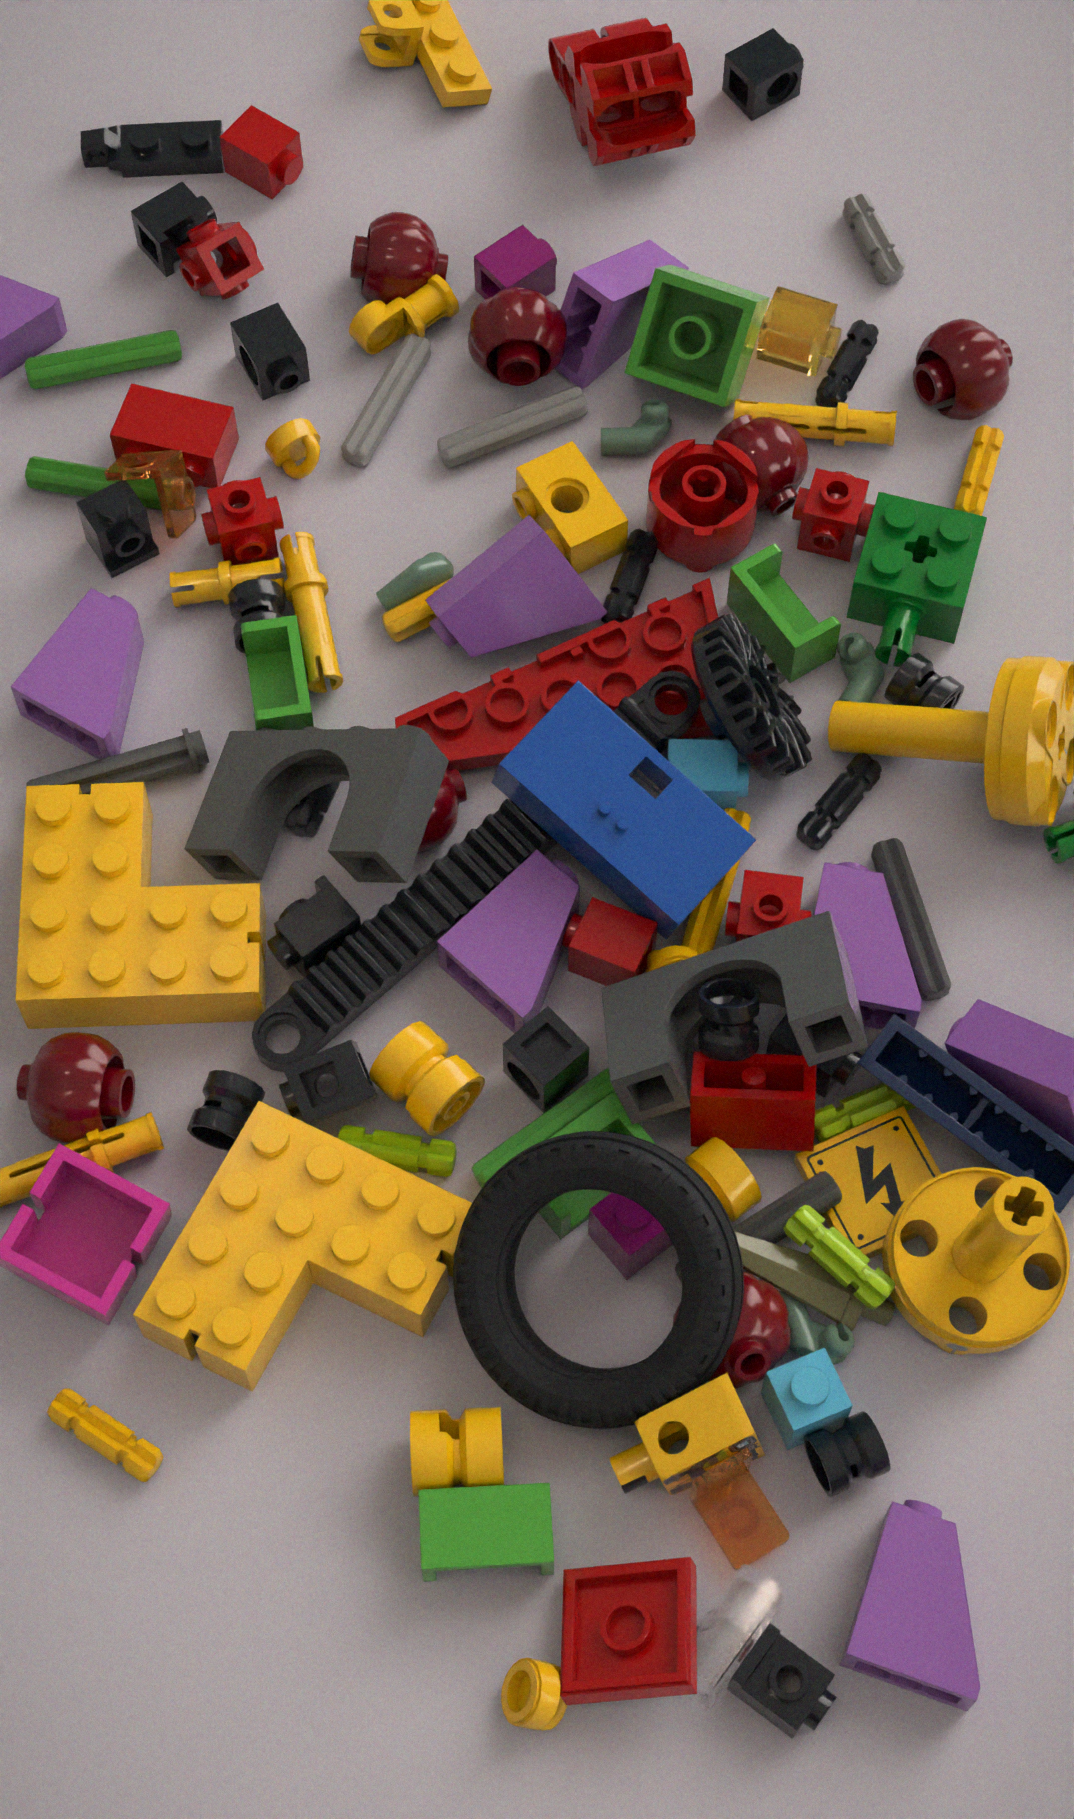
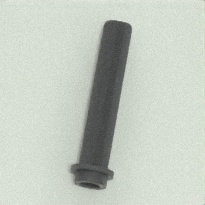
(135, 765)

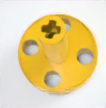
(1020, 740)
(977, 1259)

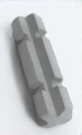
(873, 239)

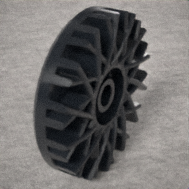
(745, 699)

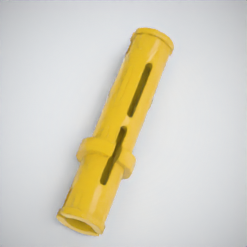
(827, 422)
(307, 592)
(104, 1148)

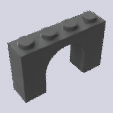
(269, 771)
(658, 1014)

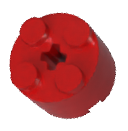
(690, 505)

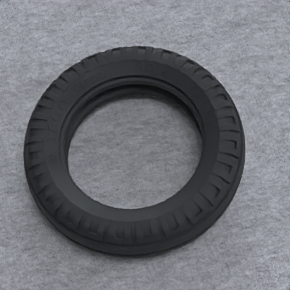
(489, 1299)

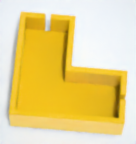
(108, 944)
(290, 1215)

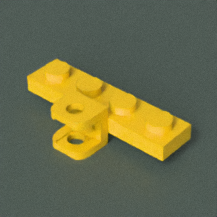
(436, 38)

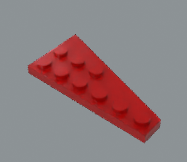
(610, 661)

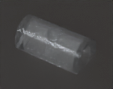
(732, 1630)

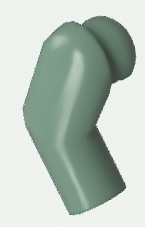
(642, 435)
(416, 579)
(861, 668)
(811, 1336)

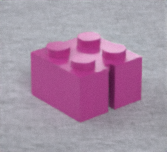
(85, 1235)

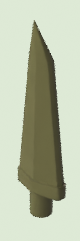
(807, 1282)

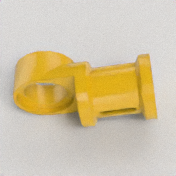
(381, 324)

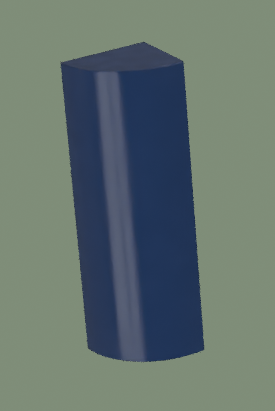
(970, 1108)

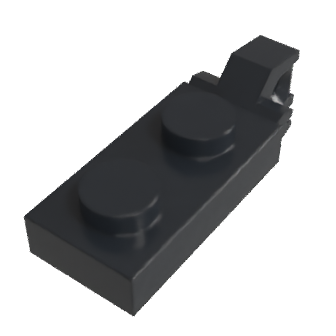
(155, 148)

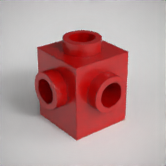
(234, 256)
(832, 514)
(243, 521)
(765, 904)

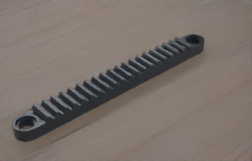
(421, 914)

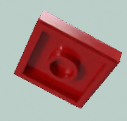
(629, 1631)

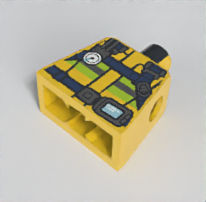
(707, 1418)

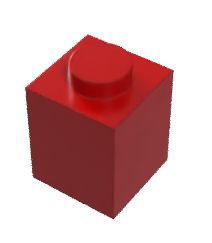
(262, 152)
(609, 943)

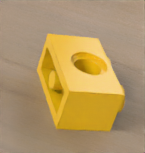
(567, 482)

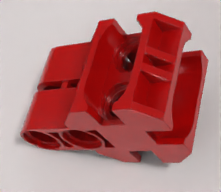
(625, 89)

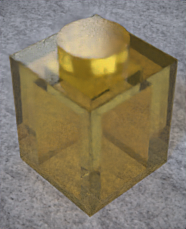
(798, 332)

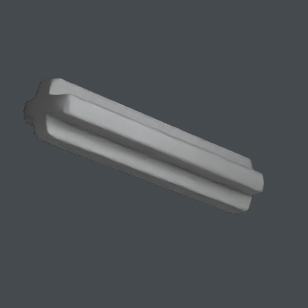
(386, 400)
(512, 426)

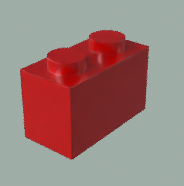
(171, 421)
(754, 1102)

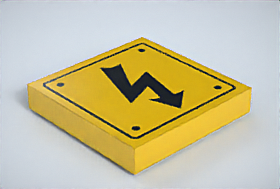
(876, 1173)

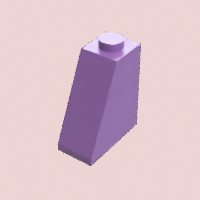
(606, 308)
(28, 323)
(512, 594)
(85, 675)
(513, 940)
(873, 942)
(1020, 1061)
(915, 1610)

